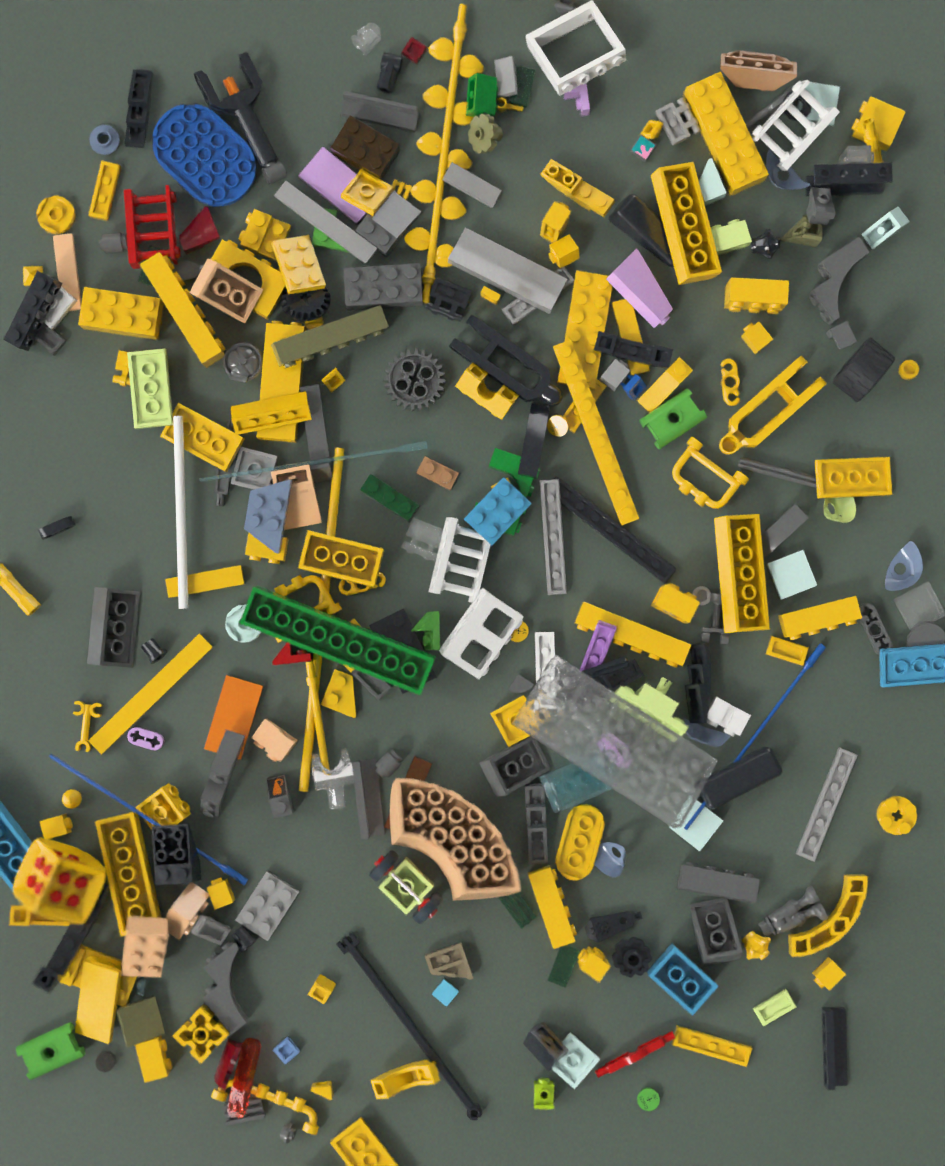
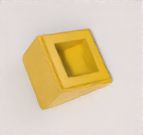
(322, 989)
(323, 1089)

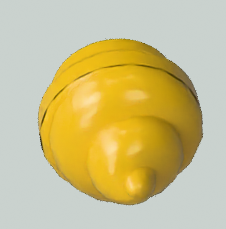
(71, 798)

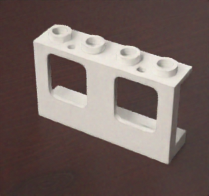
(471, 628)

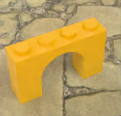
(272, 281)

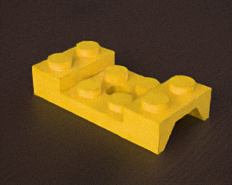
(74, 974)

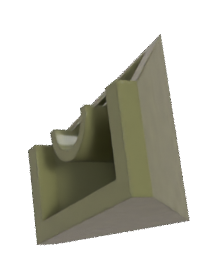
(804, 233)

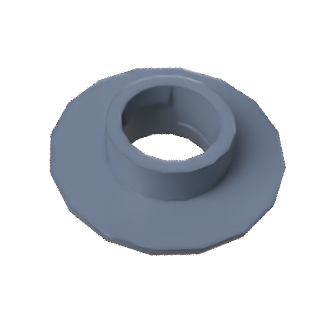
(106, 148)

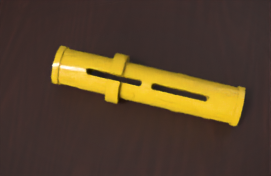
(871, 138)

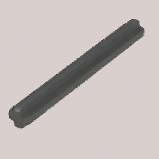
(777, 472)

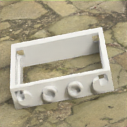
(564, 25)

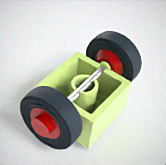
(406, 886)

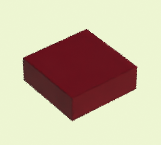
(414, 50)

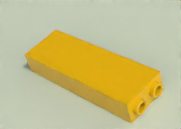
(278, 380)

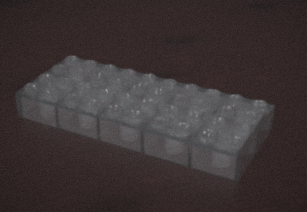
(615, 742)

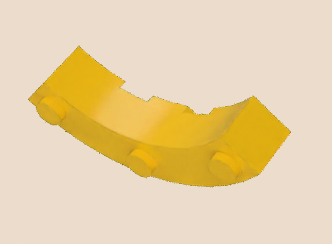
(838, 921)

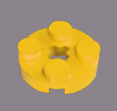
(903, 824)

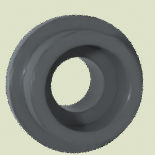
(288, 1133)

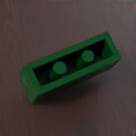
(389, 498)

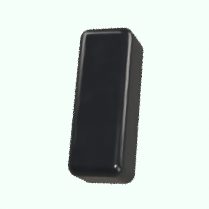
(642, 226)
(740, 777)

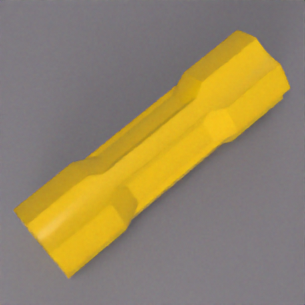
(18, 592)

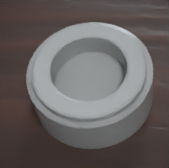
(703, 595)

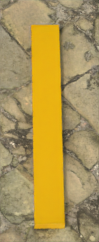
(150, 694)

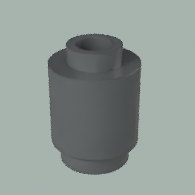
(113, 242)
(388, 764)

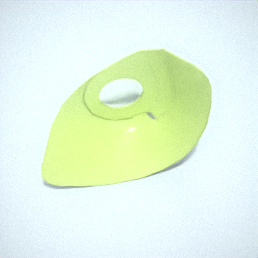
(843, 506)

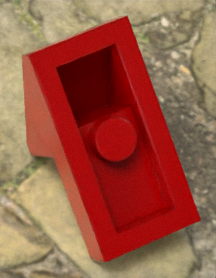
(286, 656)

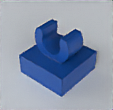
(634, 386)

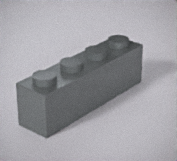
(717, 883)

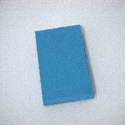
(912, 665)

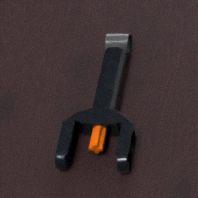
(241, 106)

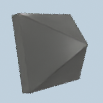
(564, 6)

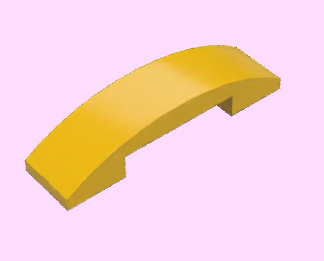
(23, 916)

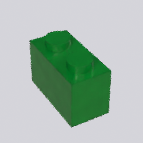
(481, 95)

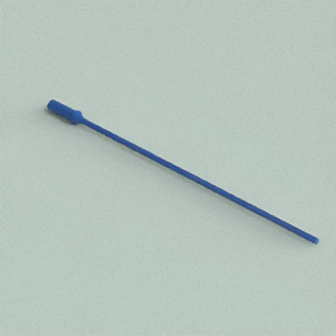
(808, 664)
(226, 869)

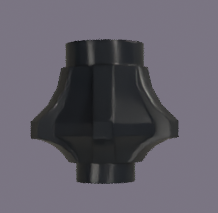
(765, 244)

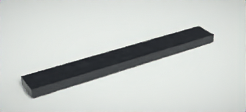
(615, 533)

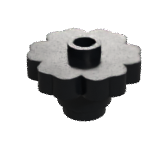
(632, 947)

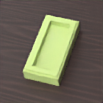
(774, 1007)

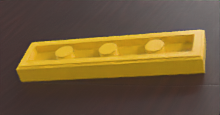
(629, 330)
(208, 581)
(712, 1046)

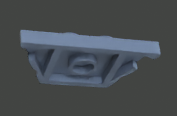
(268, 513)

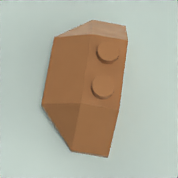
(757, 70)

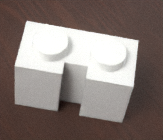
(727, 716)

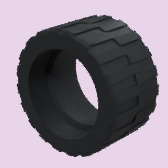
(863, 370)

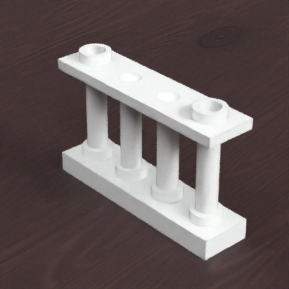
(813, 129)
(442, 564)

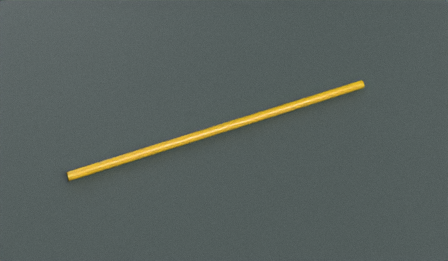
(317, 659)

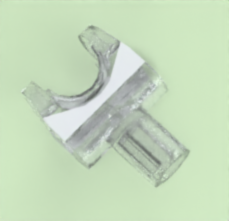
(333, 779)

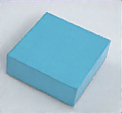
(445, 992)

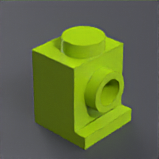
(543, 1102)

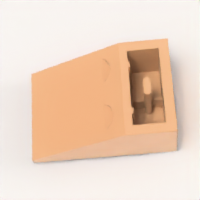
(303, 502)

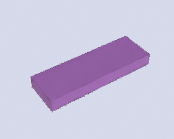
(598, 645)

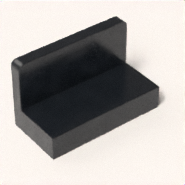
(545, 1046)

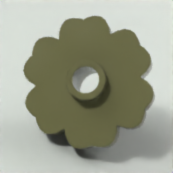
(484, 133)

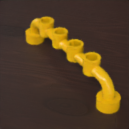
(279, 1098)

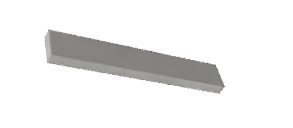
(325, 222)
(553, 537)
(826, 804)

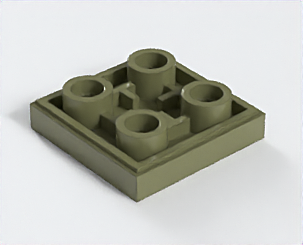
(140, 1021)

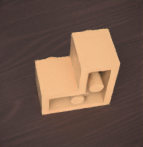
(274, 739)
(184, 911)

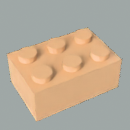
(226, 290)
(144, 946)

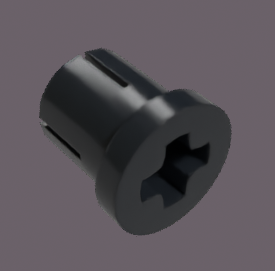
(153, 651)
(243, 938)

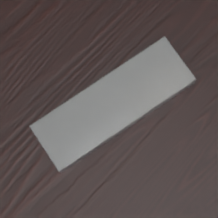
(471, 185)

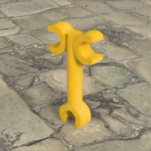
(87, 711)

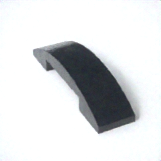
(633, 351)

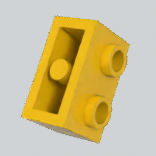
(593, 962)

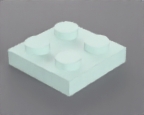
(577, 1062)

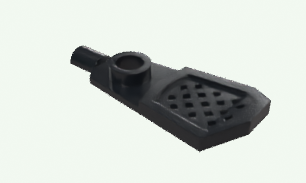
(613, 923)

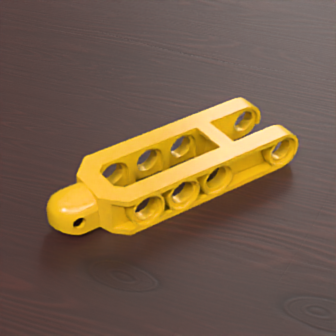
(735, 439)

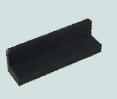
(834, 1047)

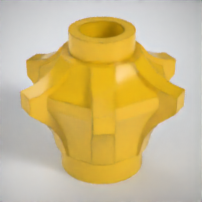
(756, 946)

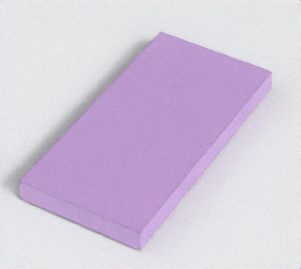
(329, 179)

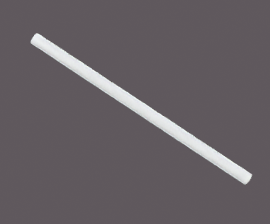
(180, 512)

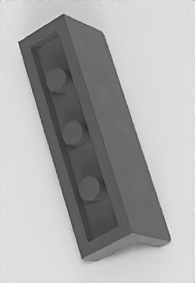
(380, 111)
(368, 798)

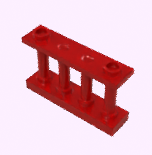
(133, 219)

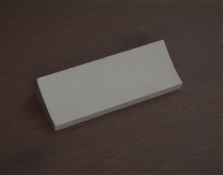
(507, 270)

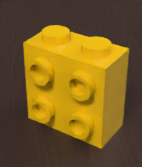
(886, 120)

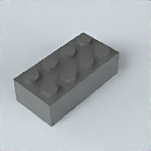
(384, 286)

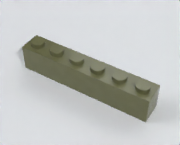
(328, 336)

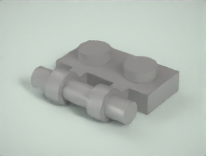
(673, 123)

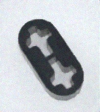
(57, 527)

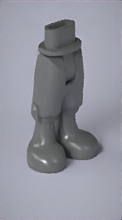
(788, 917)

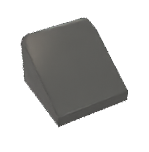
(321, 472)

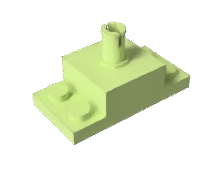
(655, 704)

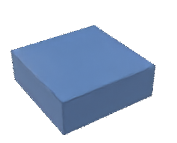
(286, 1050)

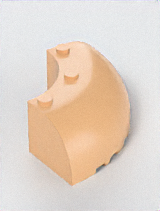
(454, 837)

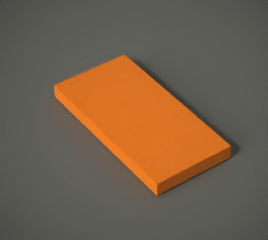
(234, 711)

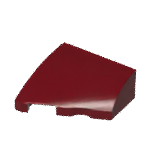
(199, 232)
(227, 1063)

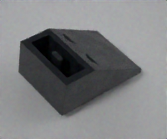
(175, 855)

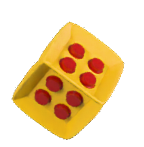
(59, 881)

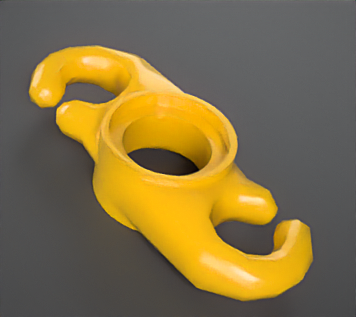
(728, 390)
(355, 590)

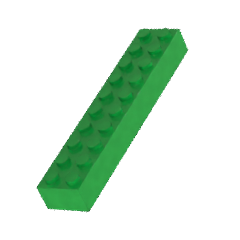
(337, 639)

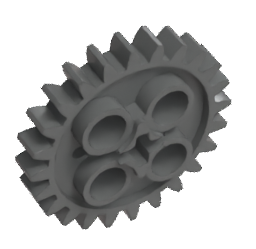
(430, 384)

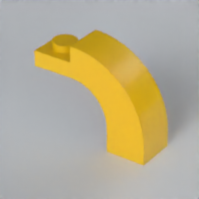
(404, 1077)

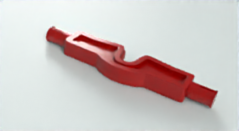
(629, 1058)

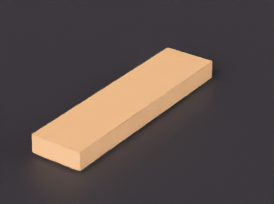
(67, 266)

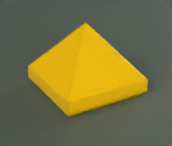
(652, 129)
(29, 273)
(333, 380)

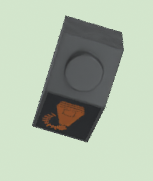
(279, 797)

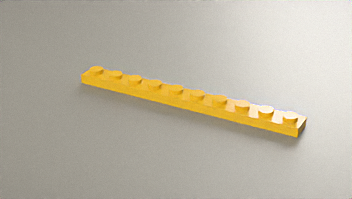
(595, 432)

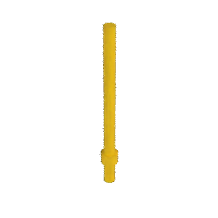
(312, 681)

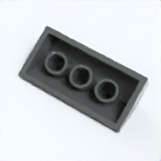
(113, 627)

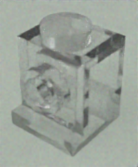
(367, 37)

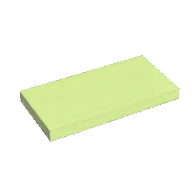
(150, 388)

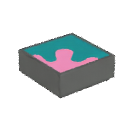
(643, 148)

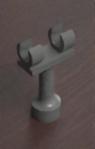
(705, 634)

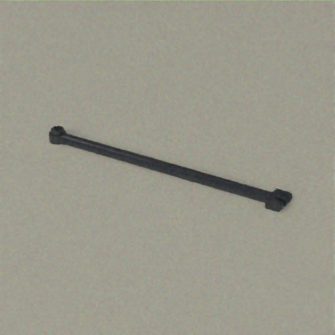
(409, 1024)

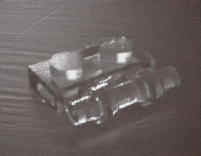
(425, 533)

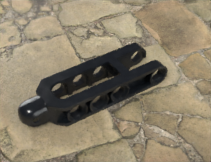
(544, 391)

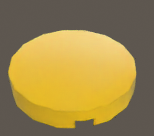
(56, 214)

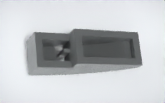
(782, 529)

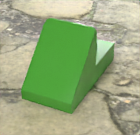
(430, 625)

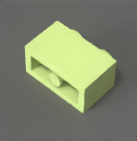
(731, 236)

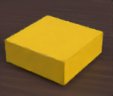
(490, 295)

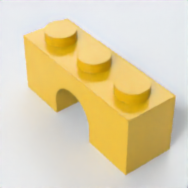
(473, 384)

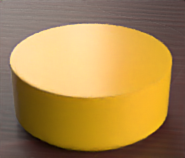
(908, 369)

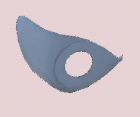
(793, 181)
(912, 559)
(705, 735)
(608, 862)

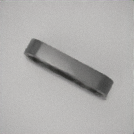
(874, 614)

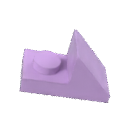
(581, 96)

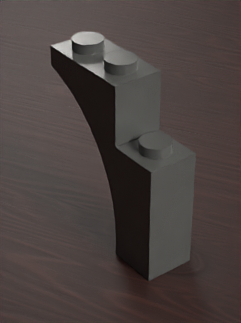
(834, 270)
(221, 773)
(222, 996)

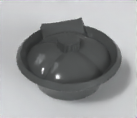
(243, 361)

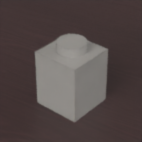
(615, 374)

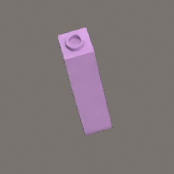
(641, 289)

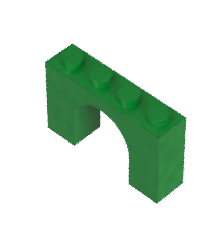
(509, 464)

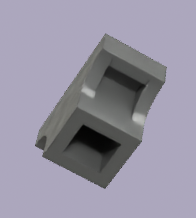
(820, 206)

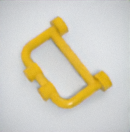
(701, 498)
(299, 582)

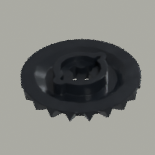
(296, 307)

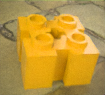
(201, 1045)

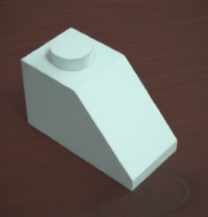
(711, 184)
(885, 227)

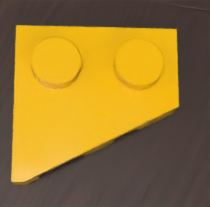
(340, 694)

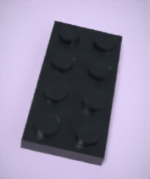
(398, 627)

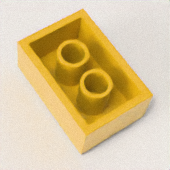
(756, 295)

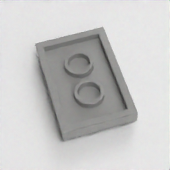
(267, 905)

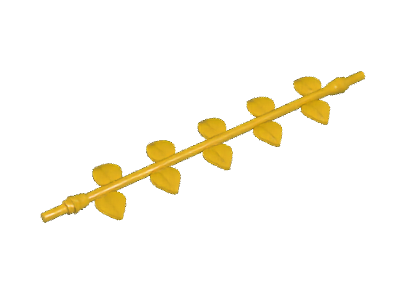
(432, 144)

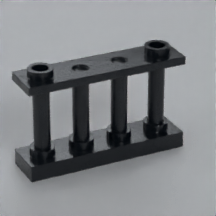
(851, 178)

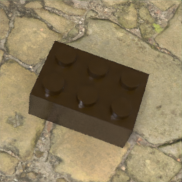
(365, 148)

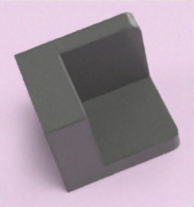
(842, 335)

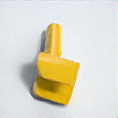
(508, 106)

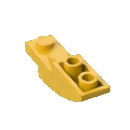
(577, 189)

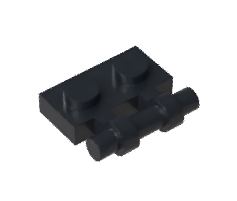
(451, 294)

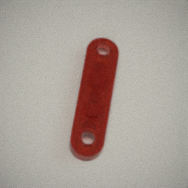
(244, 1077)

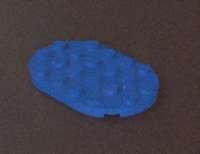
(204, 155)

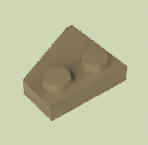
(449, 962)

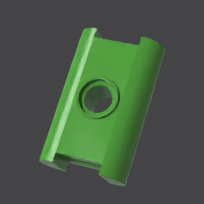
(683, 409)
(60, 1040)

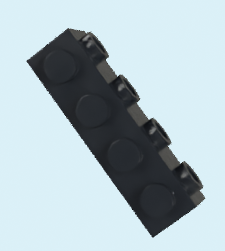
(33, 311)

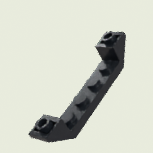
(69, 946)

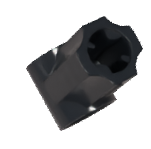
(389, 67)

